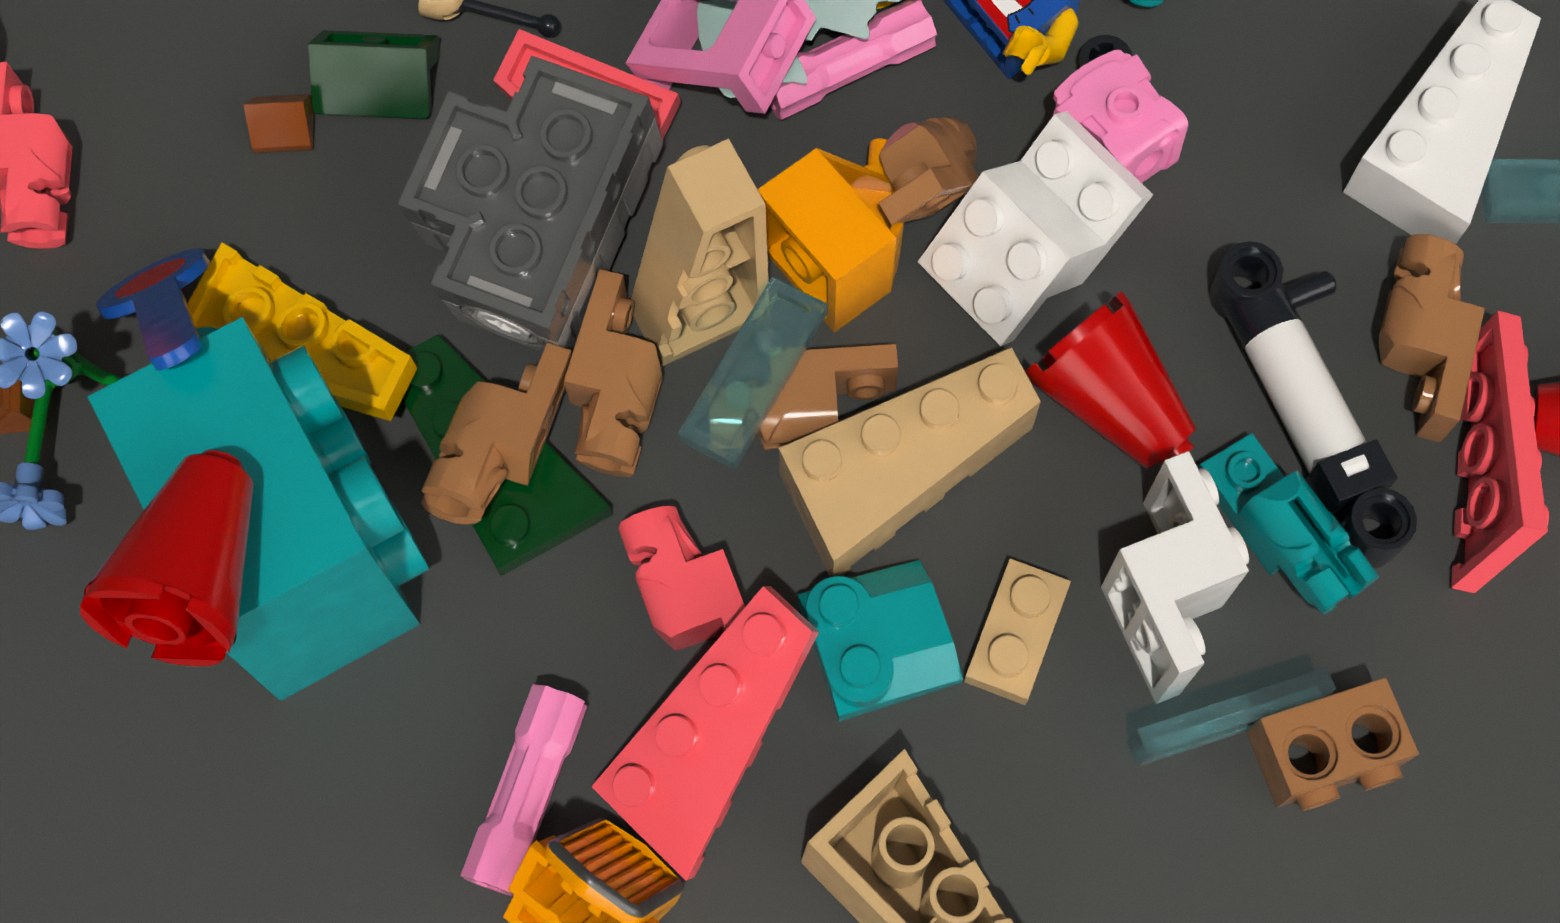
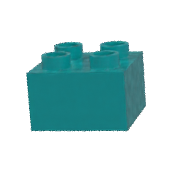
(321, 529)

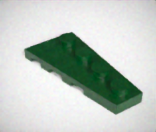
(519, 518)

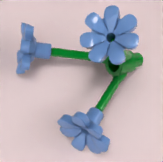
(41, 362)

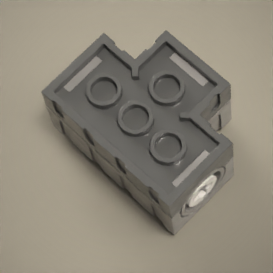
(531, 199)

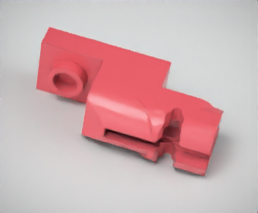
(32, 169)
(683, 591)

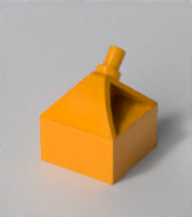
(833, 232)

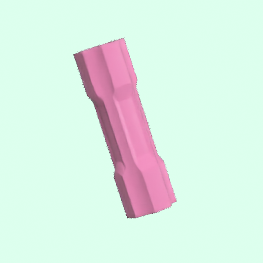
(893, 38)
(522, 796)

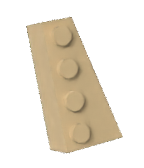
(701, 254)
(902, 456)
(897, 858)

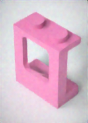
(746, 58)

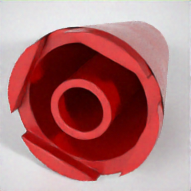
(1118, 385)
(179, 566)

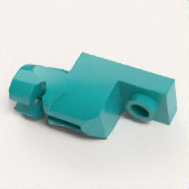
(1288, 525)

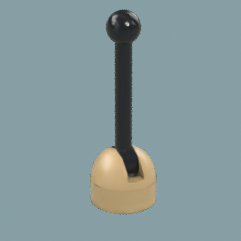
(547, 25)

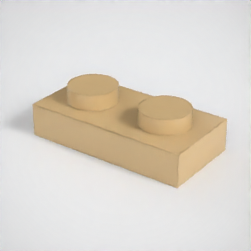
(1017, 632)

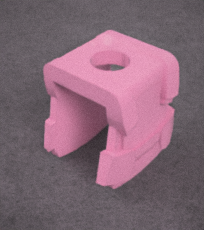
(1124, 113)

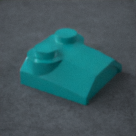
(880, 638)

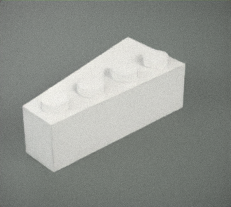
(1443, 137)

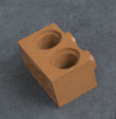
(1326, 732)

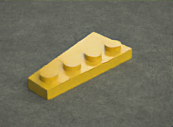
(354, 362)

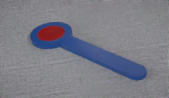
(160, 306)

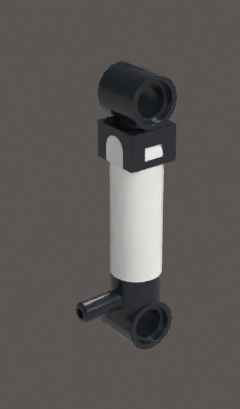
(1341, 464)

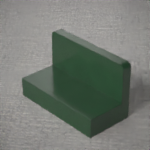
(372, 73)

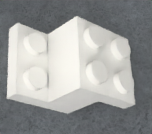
(1034, 228)
(1175, 576)

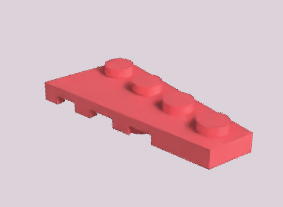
(1498, 458)
(692, 752)

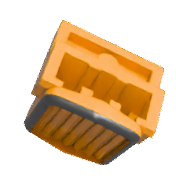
(592, 878)

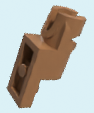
(928, 167)
(1431, 331)
(611, 380)
(811, 392)
(495, 438)

